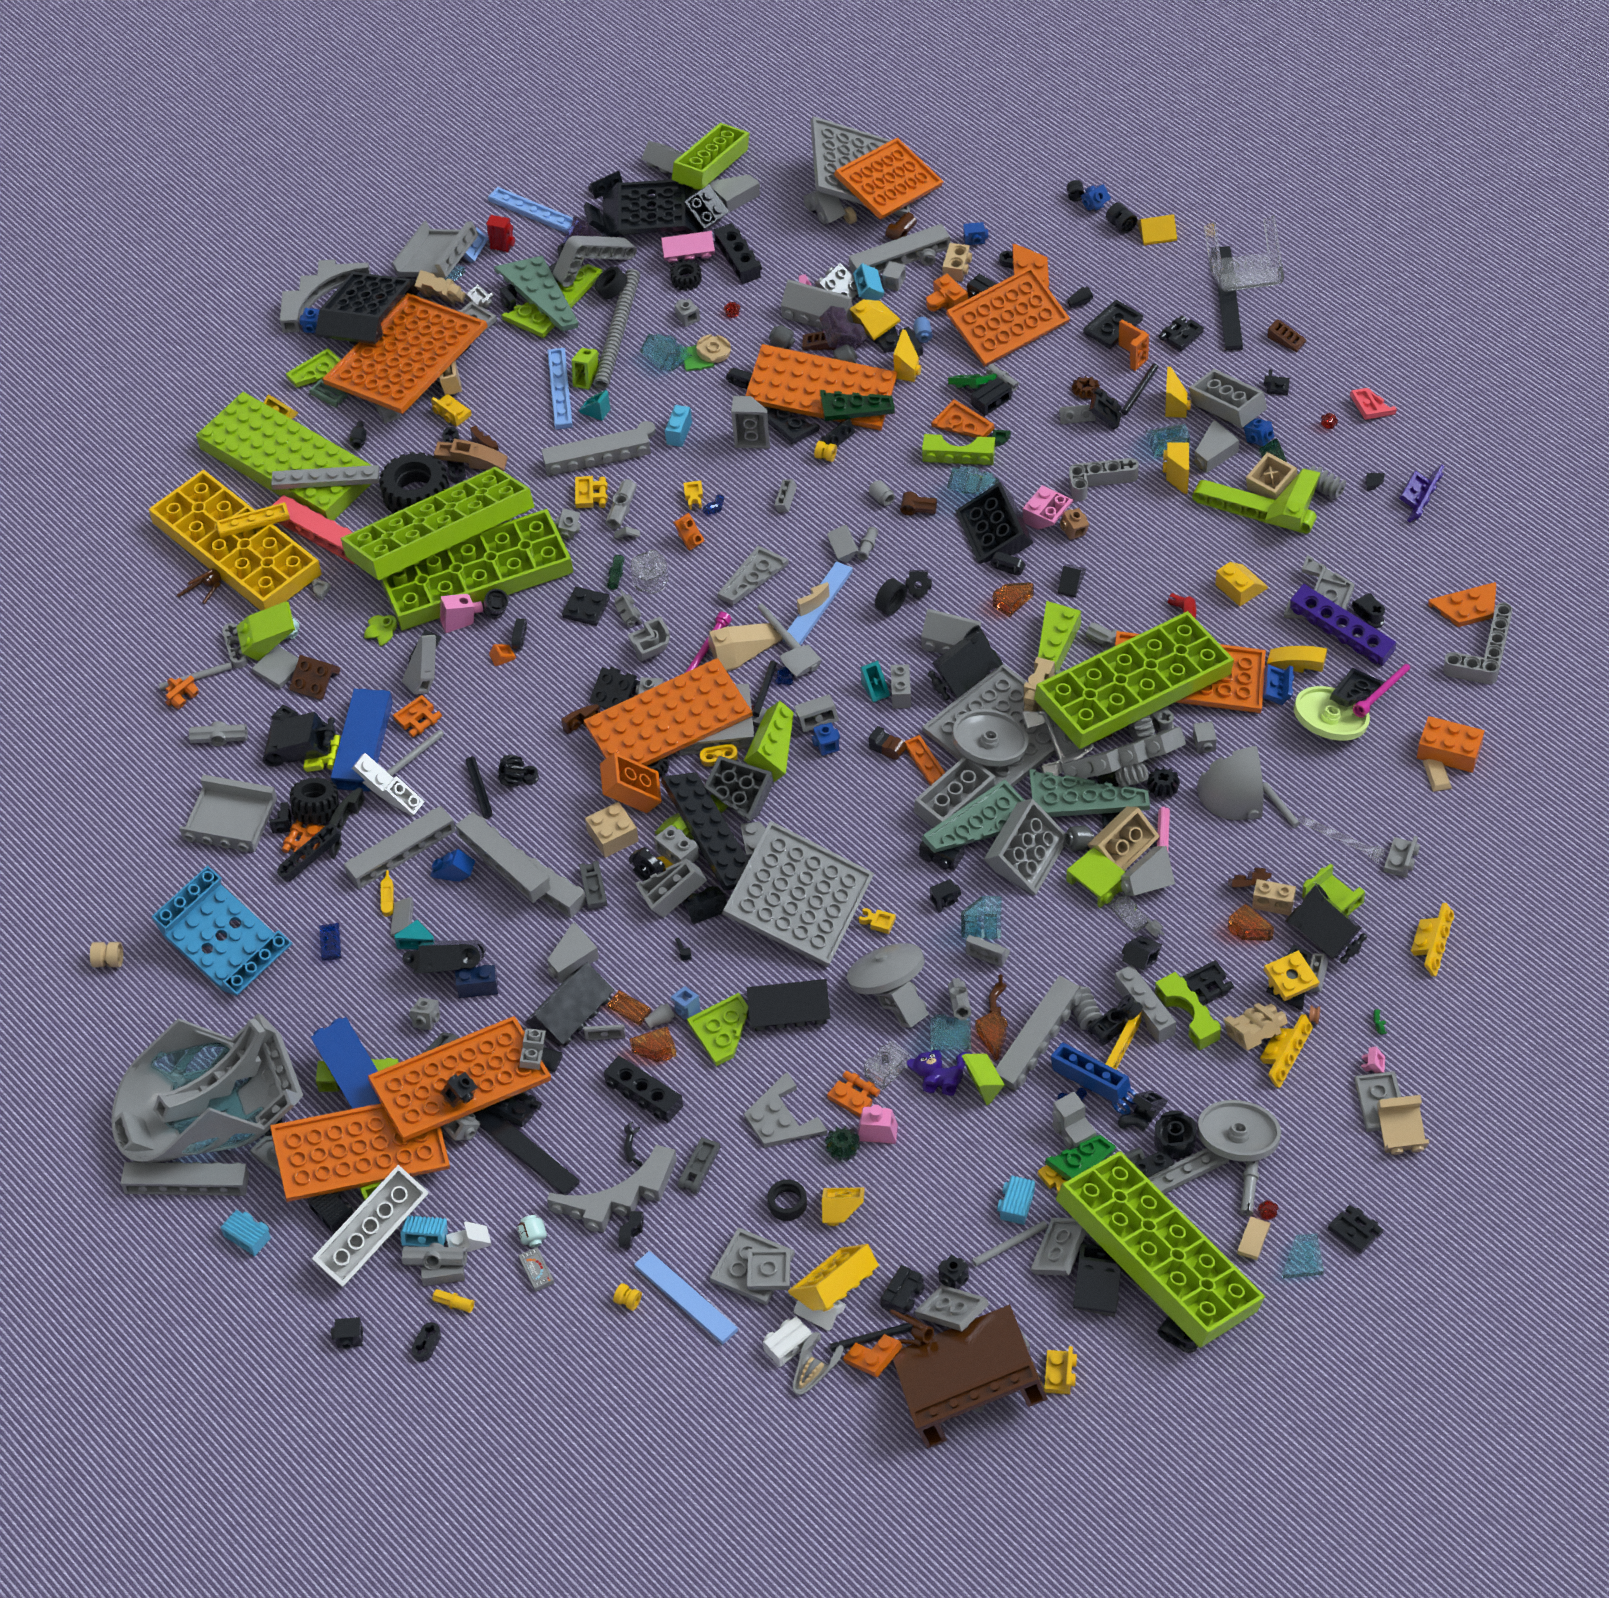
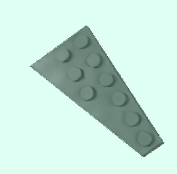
(538, 286)
(1082, 796)
(975, 821)

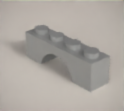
(1157, 1018)

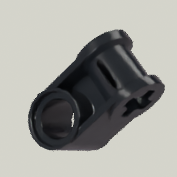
(1369, 610)
(1105, 1028)
(1175, 1335)

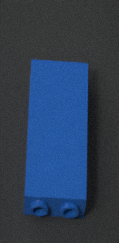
(361, 734)
(347, 1062)

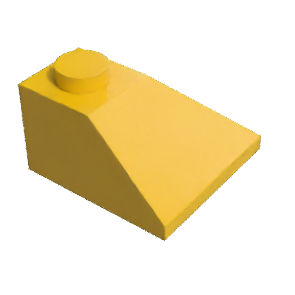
(874, 317)
(906, 359)
(1176, 396)
(840, 1203)

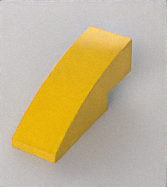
(1299, 657)

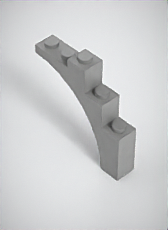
(314, 287)
(1126, 755)
(218, 1082)
(623, 1198)

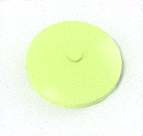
(1327, 717)

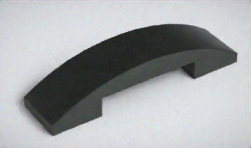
(350, 804)

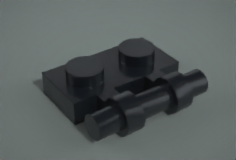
(1185, 332)
(1105, 408)
(1205, 977)
(515, 1111)
(1351, 1232)

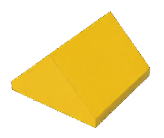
(1157, 229)

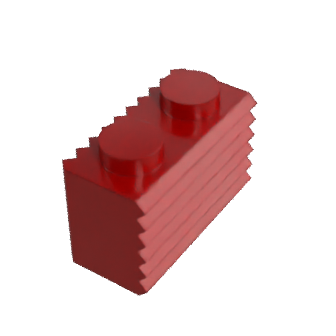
(500, 233)

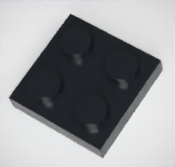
(585, 606)

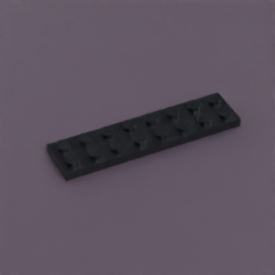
(707, 827)

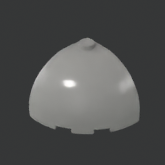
(1234, 786)

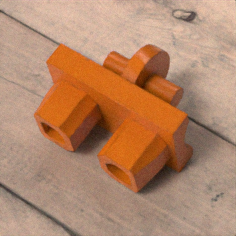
(688, 531)
(178, 688)

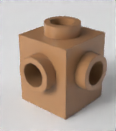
(1074, 523)

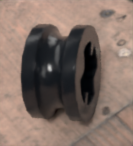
(532, 771)

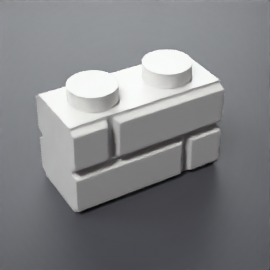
(786, 1341)

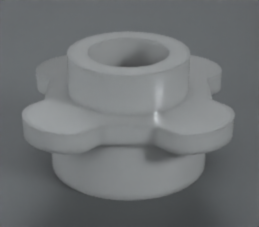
(1154, 927)

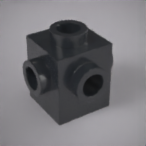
(921, 576)
(459, 1089)
(953, 1272)

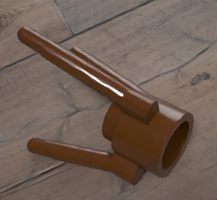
(210, 578)
(920, 1331)

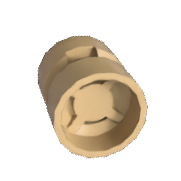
(106, 954)

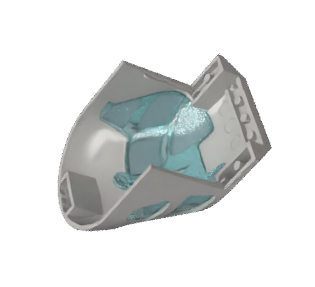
(229, 1121)

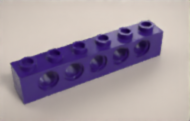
(1323, 606)

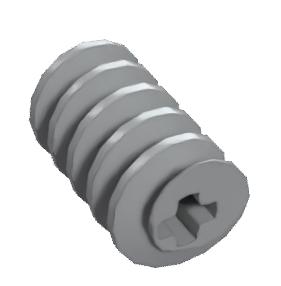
(1328, 484)
(1087, 1009)

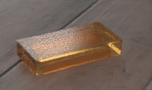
(629, 1007)

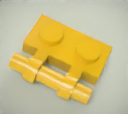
(585, 493)

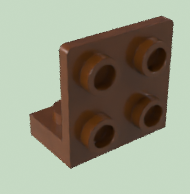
(312, 677)

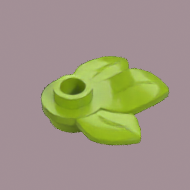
(380, 629)

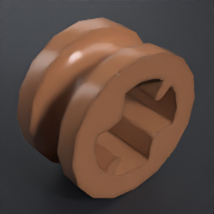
(1314, 1014)

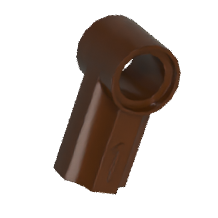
(901, 227)
(912, 503)

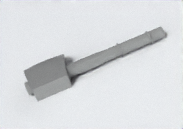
(799, 659)

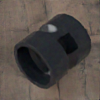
(1121, 217)
(495, 603)

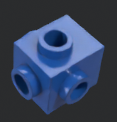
(1095, 197)
(309, 320)
(1259, 432)
(826, 738)

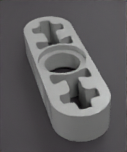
(234, 651)

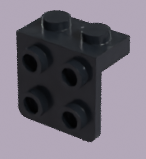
(613, 687)

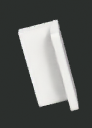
(821, 1318)

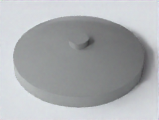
(990, 737)
(885, 968)
(1239, 1130)

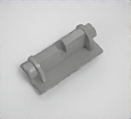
(1076, 414)
(631, 613)

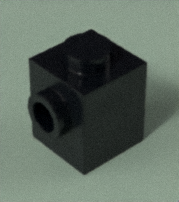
(347, 1332)

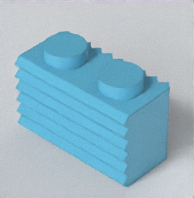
(868, 283)
(678, 425)
(1017, 1199)
(423, 1231)
(245, 1232)

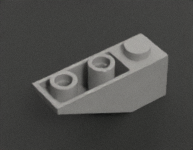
(421, 667)

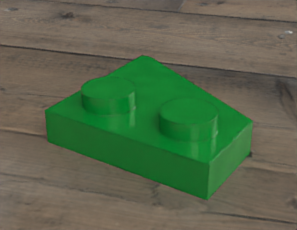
(972, 380)

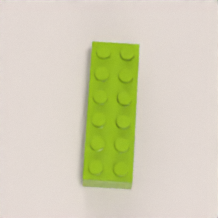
(710, 156)

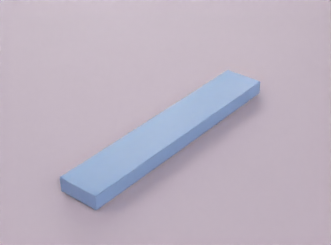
(530, 209)
(560, 388)
(804, 624)
(686, 1297)

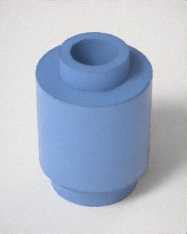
(922, 329)

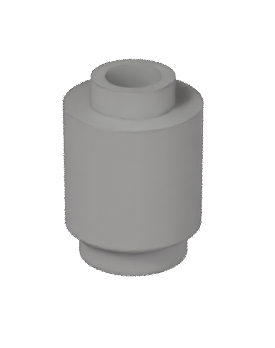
(881, 493)

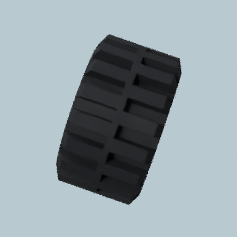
(314, 800)

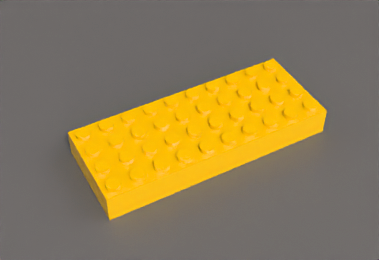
(256, 563)

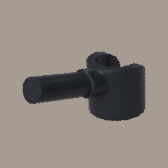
(685, 953)

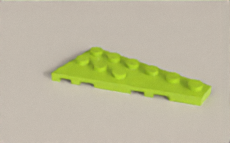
(538, 323)

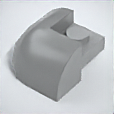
(650, 639)

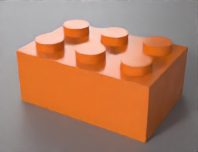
(1450, 743)
(630, 782)

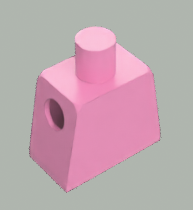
(458, 611)
(877, 1125)

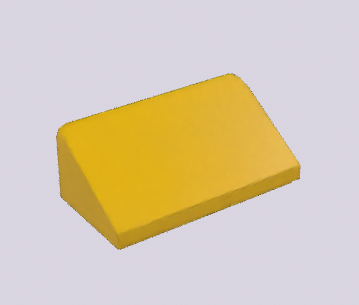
(280, 407)

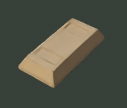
(1437, 775)

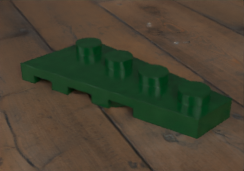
(846, 406)

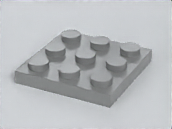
(733, 1265)

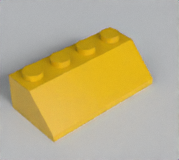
(835, 1277)

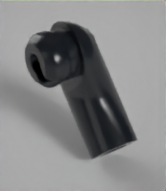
(1132, 1119)

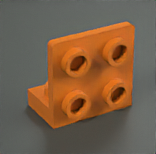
(1135, 342)

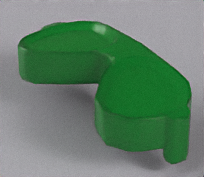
(1379, 1024)

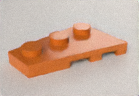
(963, 421)

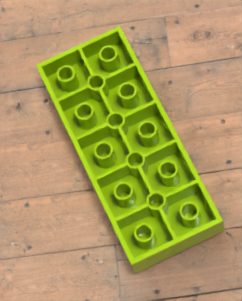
(262, 440)
(437, 523)
(501, 557)
(1133, 679)
(1160, 1248)

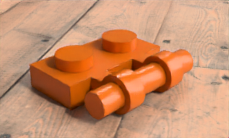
(415, 711)
(305, 833)
(849, 1098)

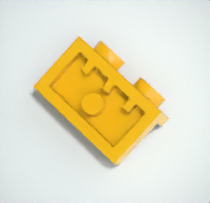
(450, 410)
(1059, 1371)

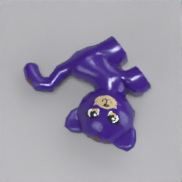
(930, 1067)

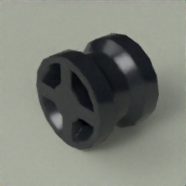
(1075, 189)
(1129, 1007)

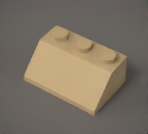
(1125, 837)

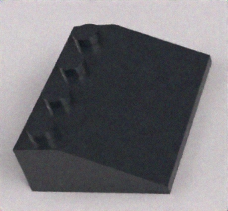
(994, 524)

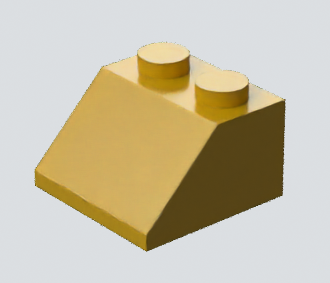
(1177, 465)
(1239, 583)

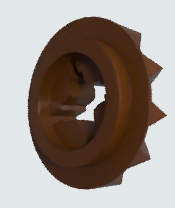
(1085, 393)

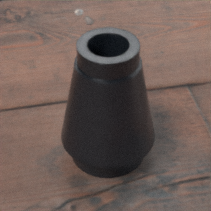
(1080, 297)

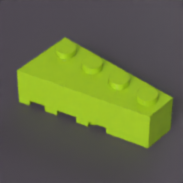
(1058, 632)
(772, 741)

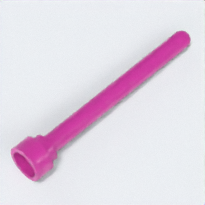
(722, 620)
(1362, 708)

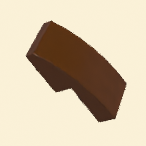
(480, 438)
(576, 718)
(1241, 881)

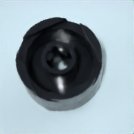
(1175, 1134)

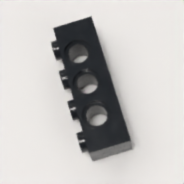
(737, 253)
(621, 1070)

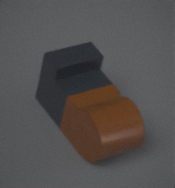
(886, 744)

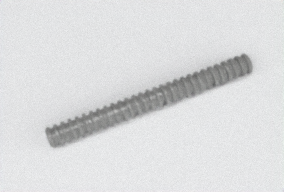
(616, 330)

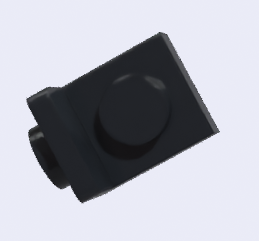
(1276, 385)
(284, 820)

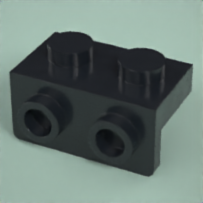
(705, 904)

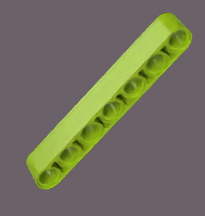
(1241, 502)

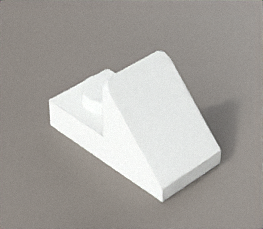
(473, 1238)

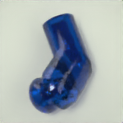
(714, 507)

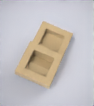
(818, 596)
(1253, 1238)

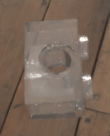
(881, 1074)

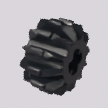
(511, 770)
(1163, 782)

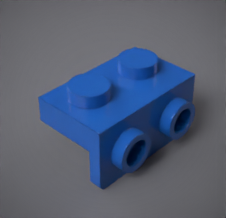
(1278, 684)

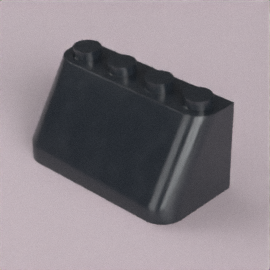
(788, 1004)
(571, 1005)

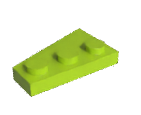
(313, 369)

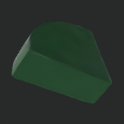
(1001, 437)

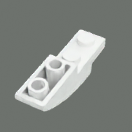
(386, 786)

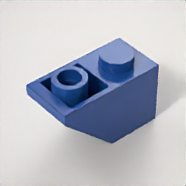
(453, 866)

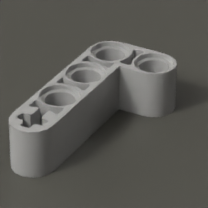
(1100, 473)

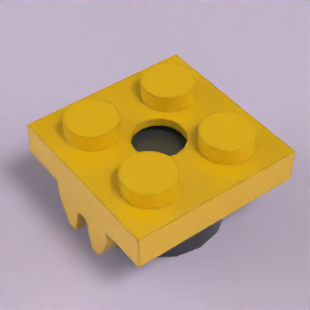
(1290, 976)

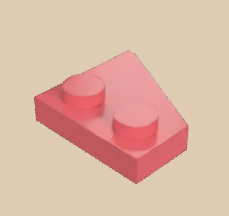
(1370, 404)

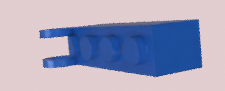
(1093, 1076)

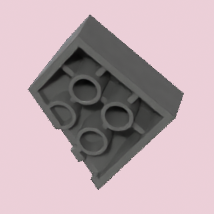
(740, 786)

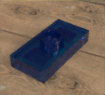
(330, 942)

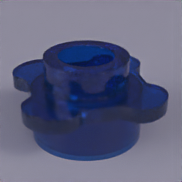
(784, 676)

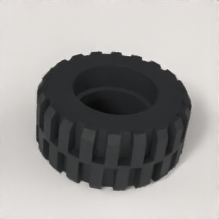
(407, 470)

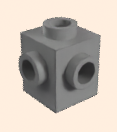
(568, 523)
(425, 1013)
(463, 1128)

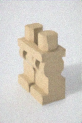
(430, 285)
(1042, 670)
(1255, 1025)

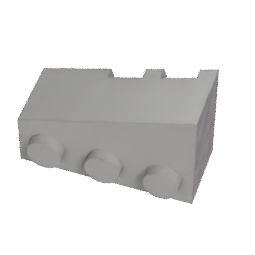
(671, 887)

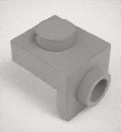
(479, 297)

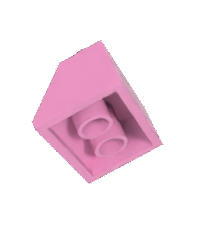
(688, 246)

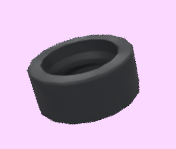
(610, 282)
(890, 596)
(782, 1186)

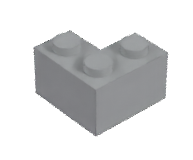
(827, 206)
(905, 1004)
(1071, 1121)

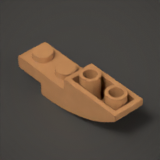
(470, 452)

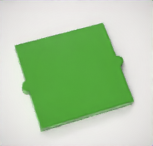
(695, 361)

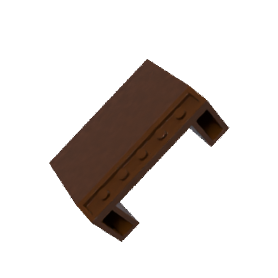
(966, 1372)

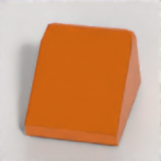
(501, 654)

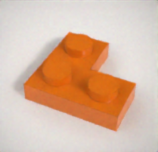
(873, 1360)

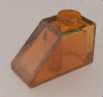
(1012, 597)
(1249, 925)
(992, 1032)
(654, 1045)

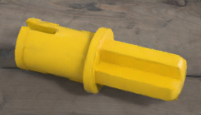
(453, 1300)

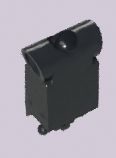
(964, 664)
(298, 739)
(1327, 925)
(444, 955)

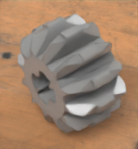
(1141, 728)
(1131, 775)

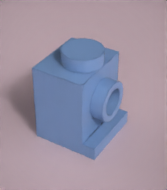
(683, 1005)

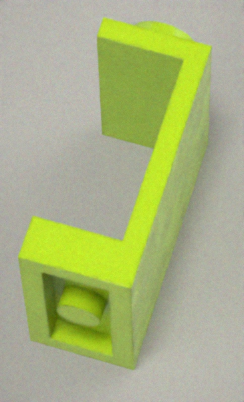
(1097, 875)
(1336, 890)

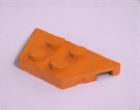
(1025, 258)
(1467, 605)

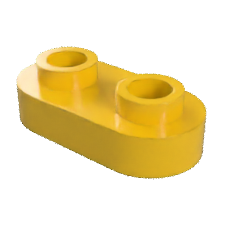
(710, 754)

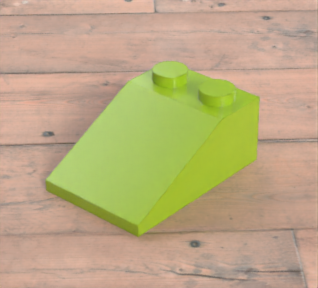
(265, 630)

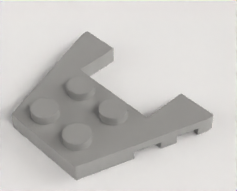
(1329, 585)
(1063, 745)
(774, 1122)

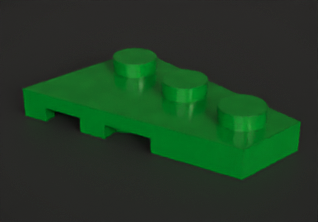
(1079, 1159)

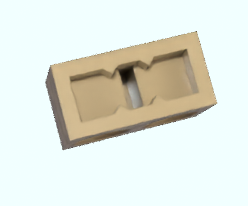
(957, 261)
(1274, 897)

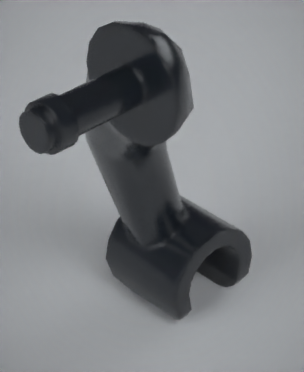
(629, 1153)

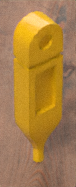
(387, 895)

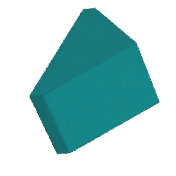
(596, 406)
(874, 681)
(412, 936)

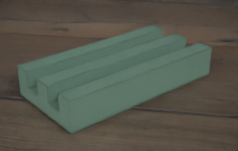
(326, 395)

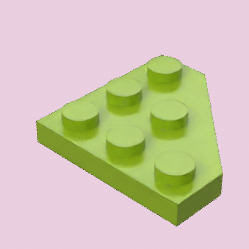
(720, 1027)

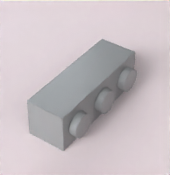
(785, 495)
(1319, 966)

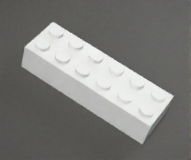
(370, 1226)

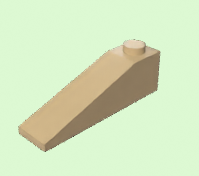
(741, 643)

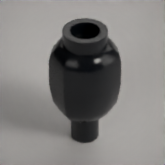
(358, 435)

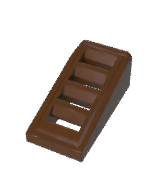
(1278, 328)
(819, 345)

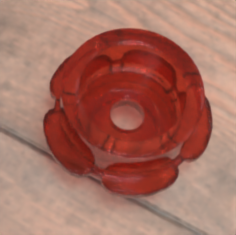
(732, 309)
(1329, 421)
(1268, 1209)

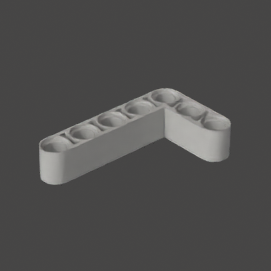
(591, 247)
(1478, 668)

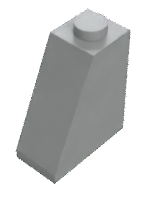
(736, 190)
(1215, 447)
(1149, 873)
(571, 953)

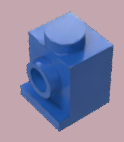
(975, 233)

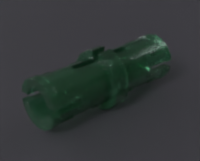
(615, 572)

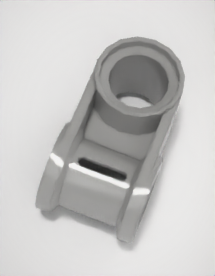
(1162, 719)

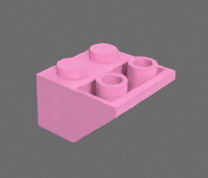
(1045, 508)

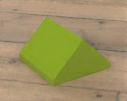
(983, 1075)

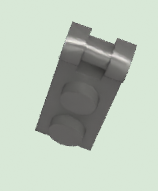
(593, 885)
(699, 1164)

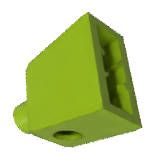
(584, 362)

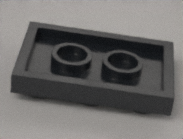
(1106, 325)

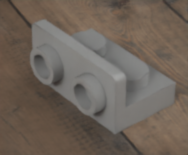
(1401, 856)
(986, 951)

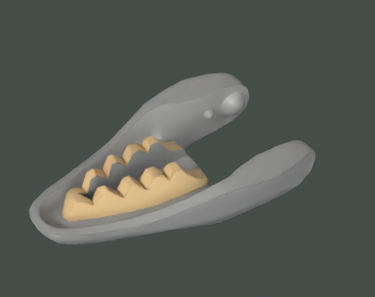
(809, 1368)

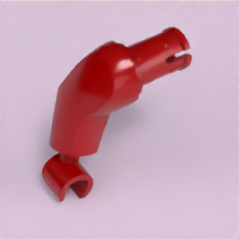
(1186, 603)

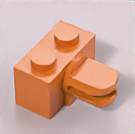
(946, 294)

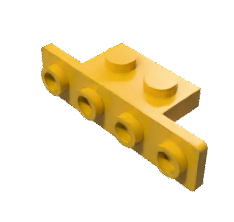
(1432, 937)
(1284, 1049)

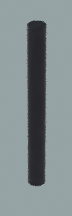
(1139, 389)
(764, 688)
(872, 1336)

